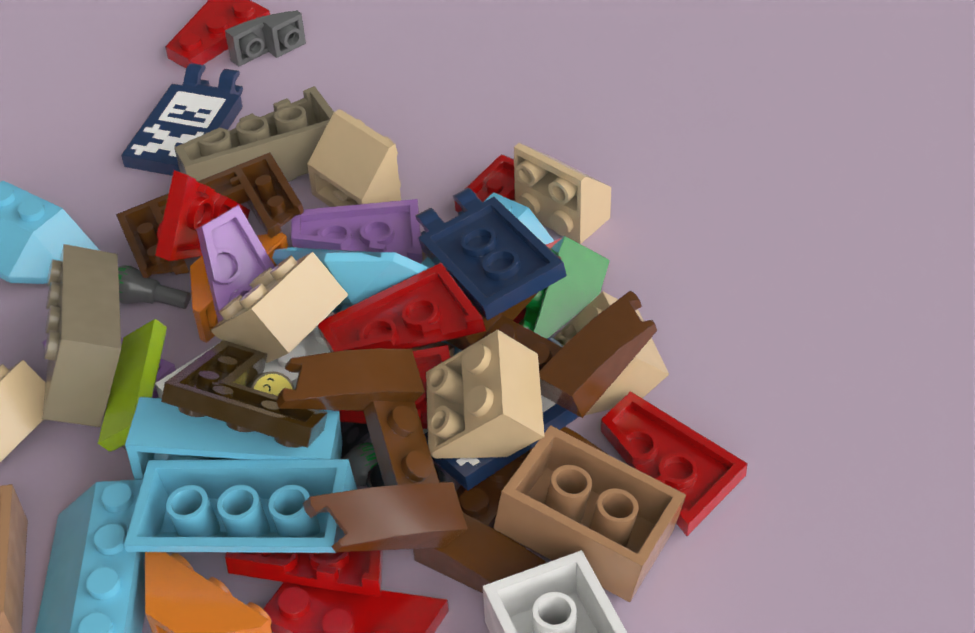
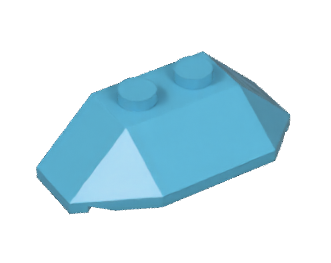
(33, 235)
(358, 272)

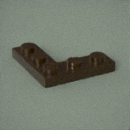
(218, 389)

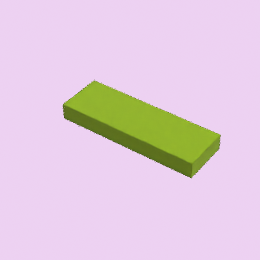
(133, 379)

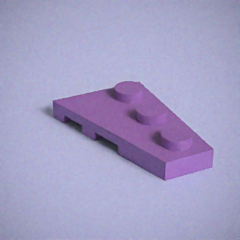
(361, 228)
(231, 256)

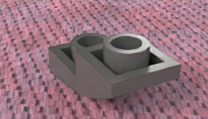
(271, 33)

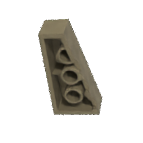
(286, 133)
(82, 335)

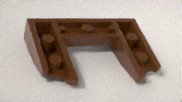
(254, 182)
(588, 362)
(412, 505)
(481, 552)

